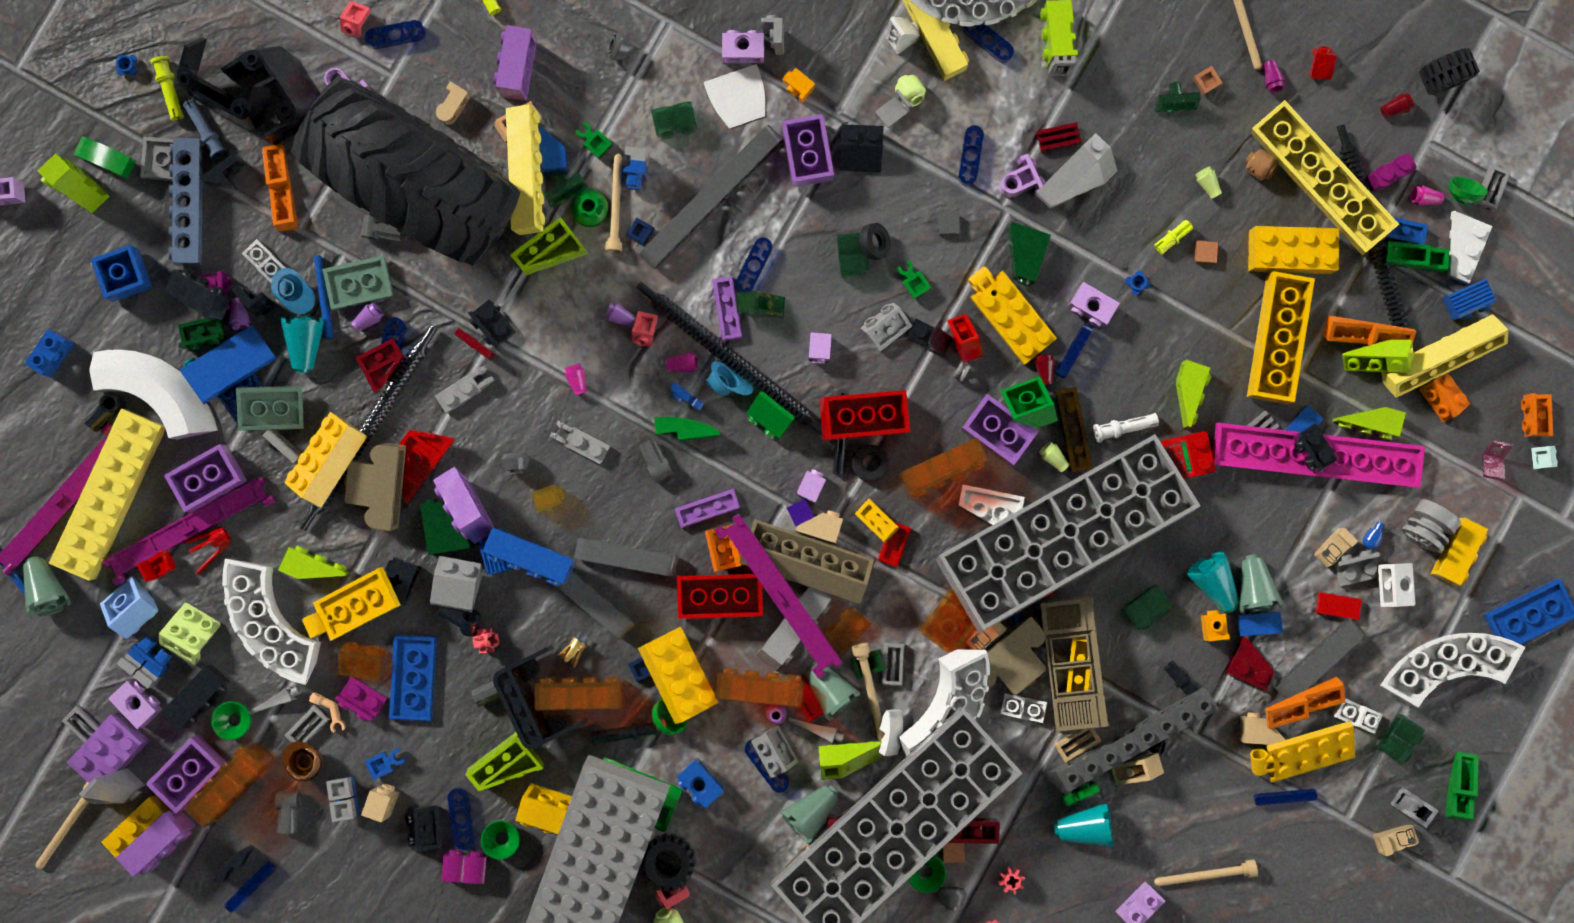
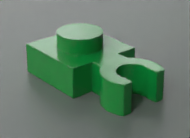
(595, 142)
(915, 282)
(1080, 793)

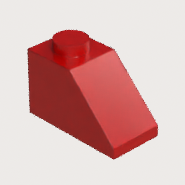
(965, 338)

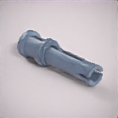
(209, 137)

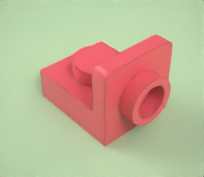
(353, 18)
(644, 329)
(674, 897)

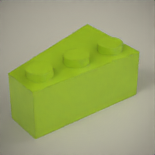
(1057, 30)
(72, 182)
(549, 248)
(504, 763)

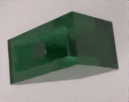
(760, 304)

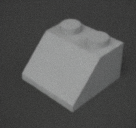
(455, 583)

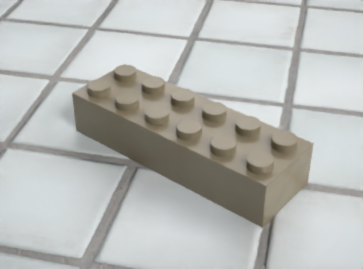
(814, 562)

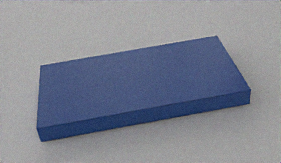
(227, 364)
(1532, 613)
(413, 678)

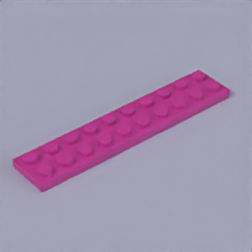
(1357, 458)

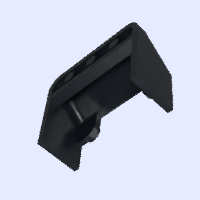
(289, 81)
(239, 110)
(519, 703)

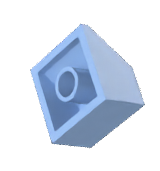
(128, 608)

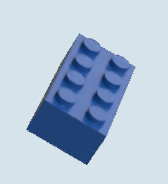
(528, 555)

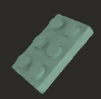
(358, 282)
(270, 408)

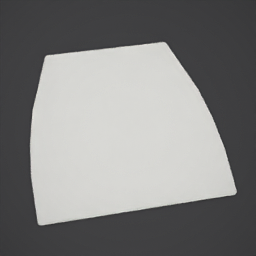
(738, 96)

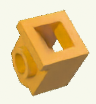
(798, 85)
(1209, 631)

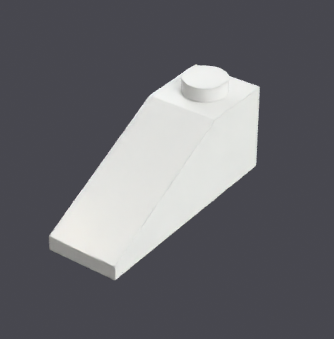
(901, 33)

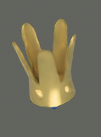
(574, 648)

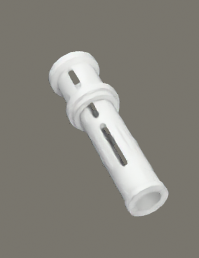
(1116, 429)

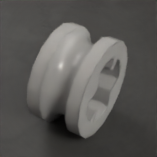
(961, 371)

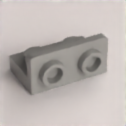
(773, 26)
(886, 326)
(1357, 568)
(774, 751)

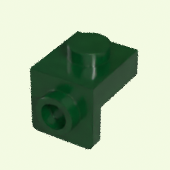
(875, 661)

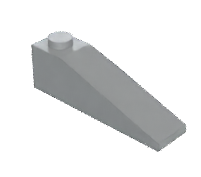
(1082, 172)
(113, 788)

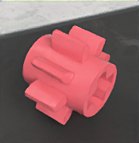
(485, 640)
(1006, 877)

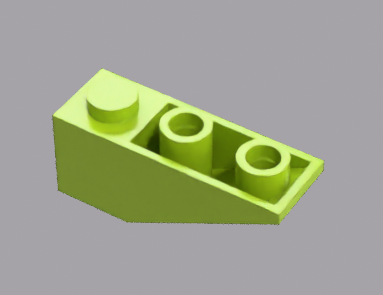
(1381, 357)
(1190, 385)
(1381, 421)
(304, 566)
(844, 759)

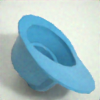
(292, 291)
(725, 381)

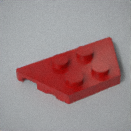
(421, 457)

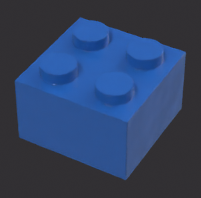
(121, 273)

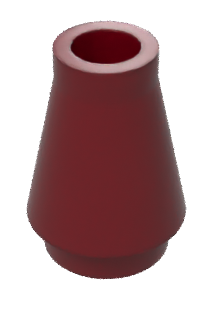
(1399, 105)
(1045, 367)

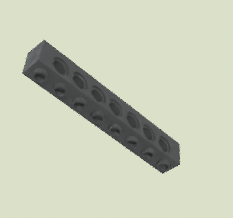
(1136, 739)

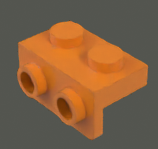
(1445, 397)
(1537, 415)
(722, 551)

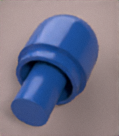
(1373, 536)

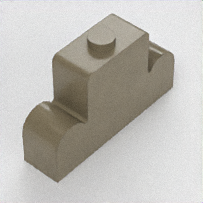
(378, 485)
(1014, 660)

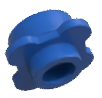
(122, 60)
(1143, 283)

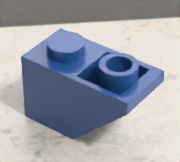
(553, 154)

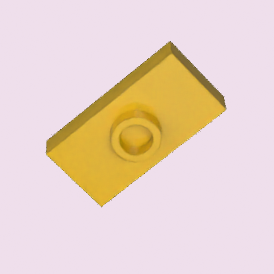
(877, 520)

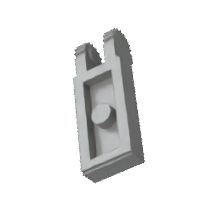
(463, 390)
(582, 443)

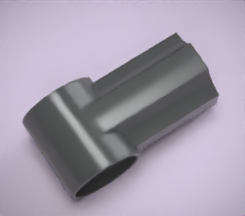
(376, 230)
(657, 465)
(485, 694)
(287, 805)

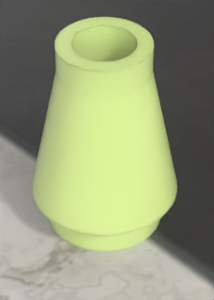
(1208, 181)
(1053, 456)

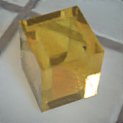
(548, 498)

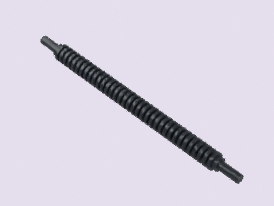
(1347, 150)
(668, 308)
(420, 347)

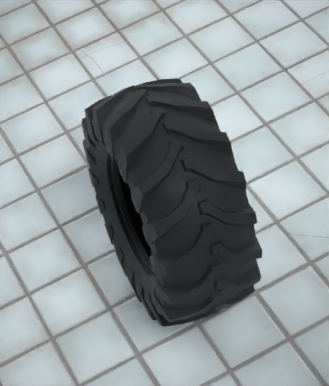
(404, 171)

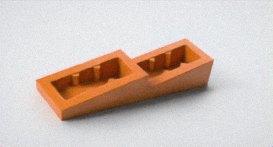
(280, 188)
(1363, 332)
(1298, 706)

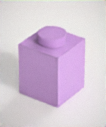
(819, 347)
(811, 485)

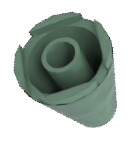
(1257, 587)
(42, 589)
(831, 691)
(811, 812)

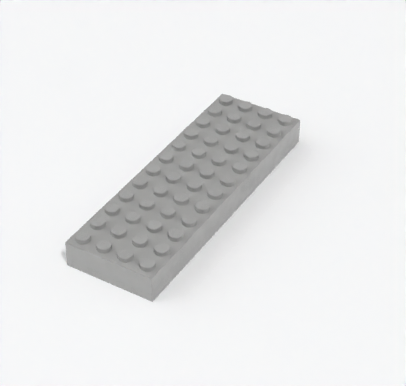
(1067, 533)
(897, 825)
(599, 845)

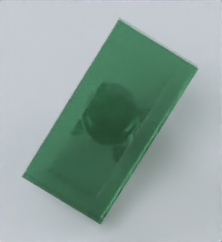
(1177, 100)
(564, 188)

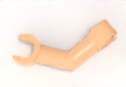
(333, 706)

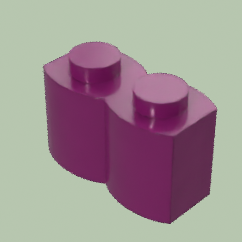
(1391, 172)
(464, 867)

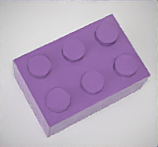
(515, 63)
(807, 150)
(998, 431)
(205, 478)
(463, 505)
(108, 748)
(186, 773)
(156, 842)

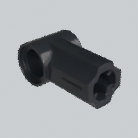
(103, 412)
(466, 621)

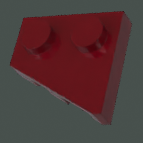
(380, 363)
(1250, 666)

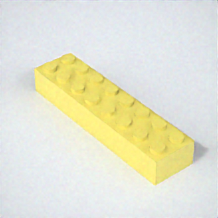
(1324, 177)
(107, 495)

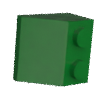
(1030, 403)
(770, 416)

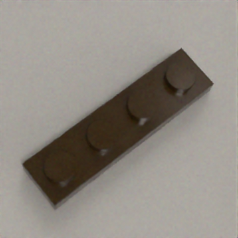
(1073, 429)

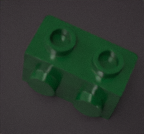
(201, 333)

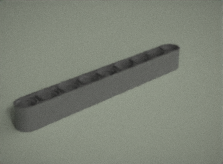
(711, 196)

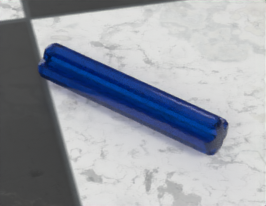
(1285, 797)
(250, 886)

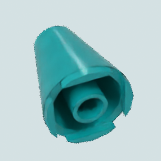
(302, 341)
(1216, 581)
(1087, 827)

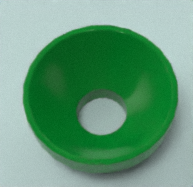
(1466, 190)
(594, 217)
(221, 720)
(671, 728)
(493, 847)
(932, 882)

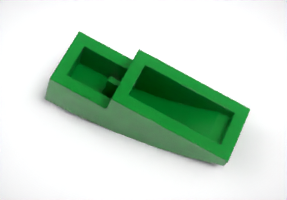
(105, 157)
(1417, 257)
(685, 428)
(1462, 787)

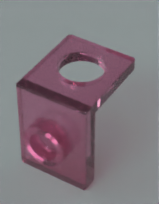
(1493, 461)

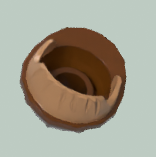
(301, 761)

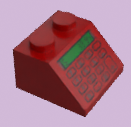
(1191, 454)

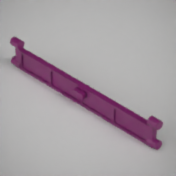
(50, 512)
(188, 527)
(781, 594)

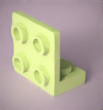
(188, 633)

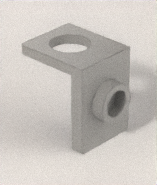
(893, 109)

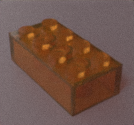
(942, 467)
(947, 623)
(760, 688)
(580, 694)
(229, 784)

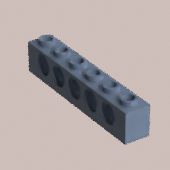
(193, 253)

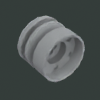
(1431, 526)

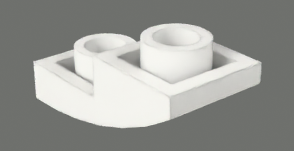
(263, 260)
(1024, 708)
(1358, 715)
(892, 727)

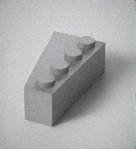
(784, 639)

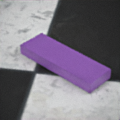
(727, 308)
(707, 508)

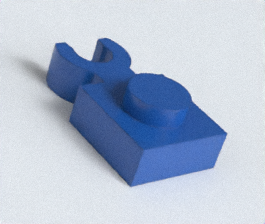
(681, 394)
(382, 763)

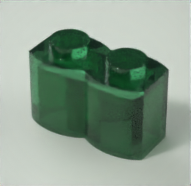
(674, 120)
(851, 257)
(1147, 607)
(1400, 739)

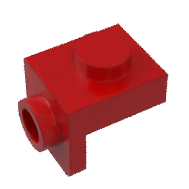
(1323, 63)
(157, 566)

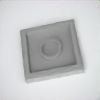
(157, 159)

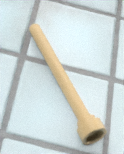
(1248, 34)
(613, 244)
(861, 652)
(61, 832)
(1248, 869)

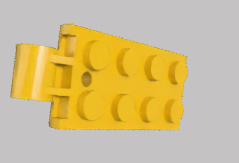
(1010, 314)
(352, 606)
(1305, 752)

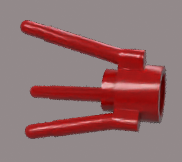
(218, 538)

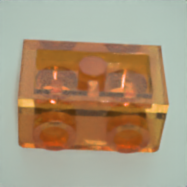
(847, 630)
(361, 661)

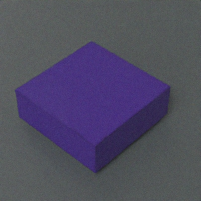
(800, 512)

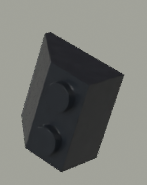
(861, 148)

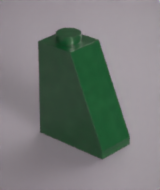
(1026, 252)
(439, 531)

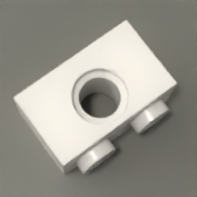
(1396, 585)

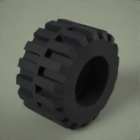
(1449, 71)
(668, 880)

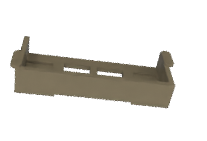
(1079, 708)

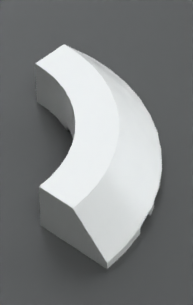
(972, 11)
(157, 385)
(262, 625)
(1448, 659)
(960, 685)

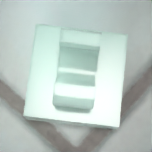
(1544, 457)

